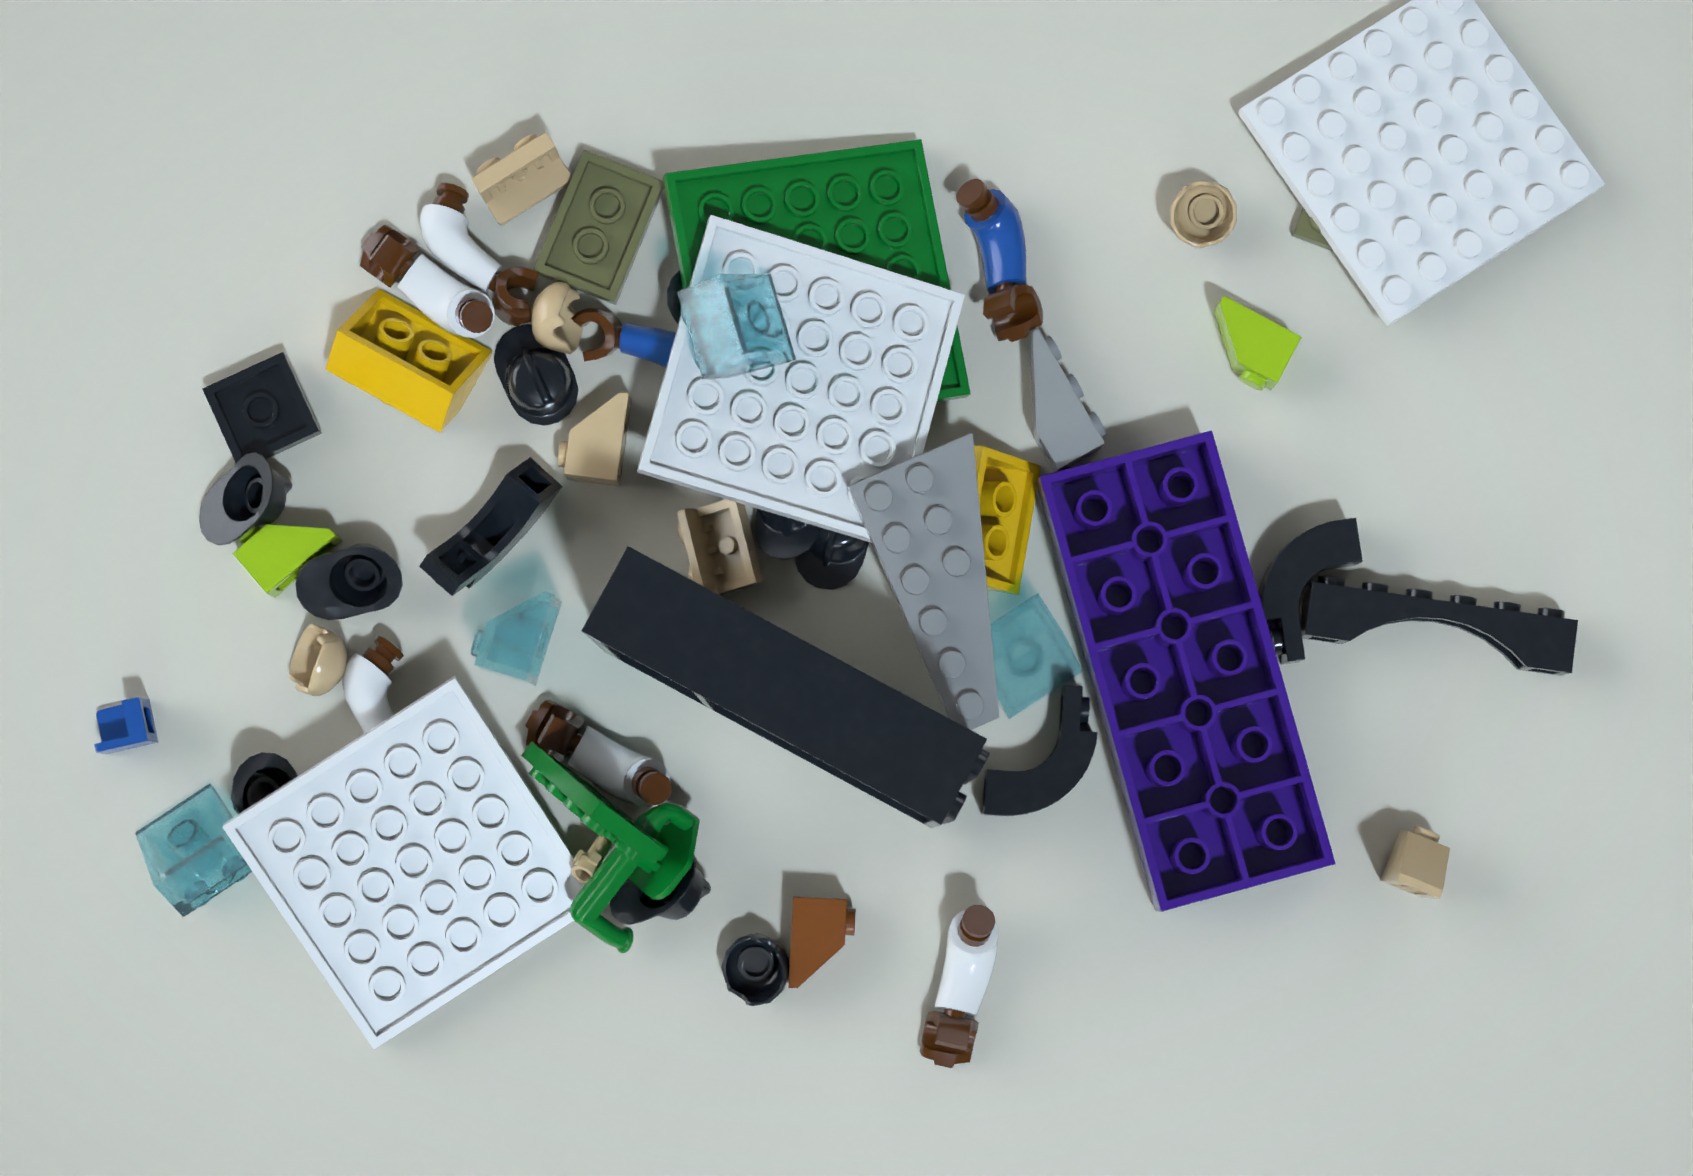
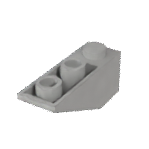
(1059, 418)

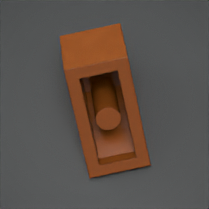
(817, 934)

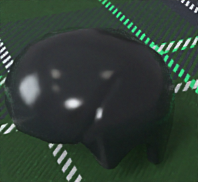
(755, 969)

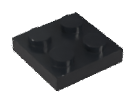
(262, 409)

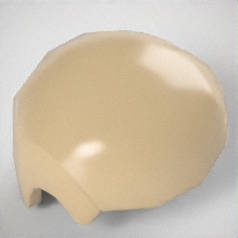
(1203, 213)
(552, 318)
(318, 661)

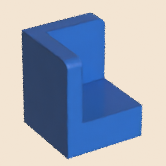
(126, 726)

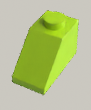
(1254, 344)
(280, 551)

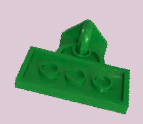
(644, 849)

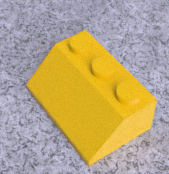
(407, 360)
(1006, 510)

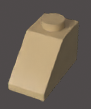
(598, 444)
(1417, 863)

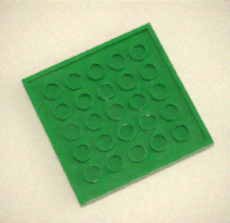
(849, 202)

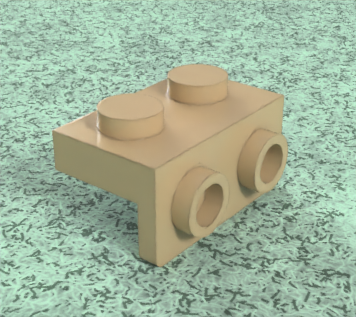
(521, 178)
(720, 547)

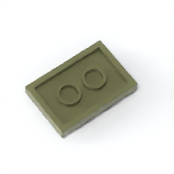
(599, 227)

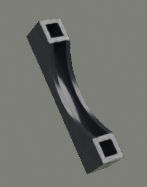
(1527, 640)

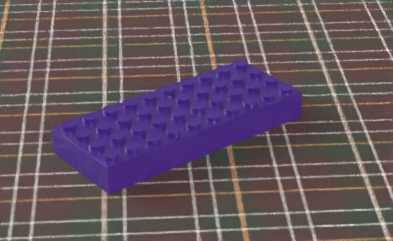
(1184, 671)

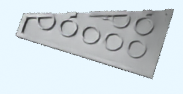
(932, 551)

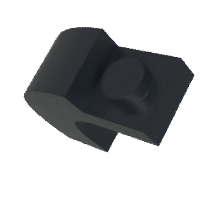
(494, 529)
(1317, 549)
(1035, 789)

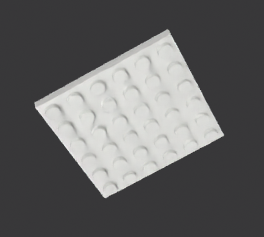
(1420, 151)
(806, 429)
(410, 862)

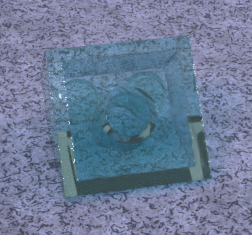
(735, 325)
(518, 639)
(1030, 655)
(191, 852)

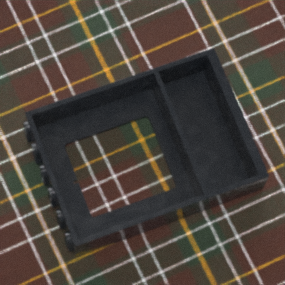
(785, 690)

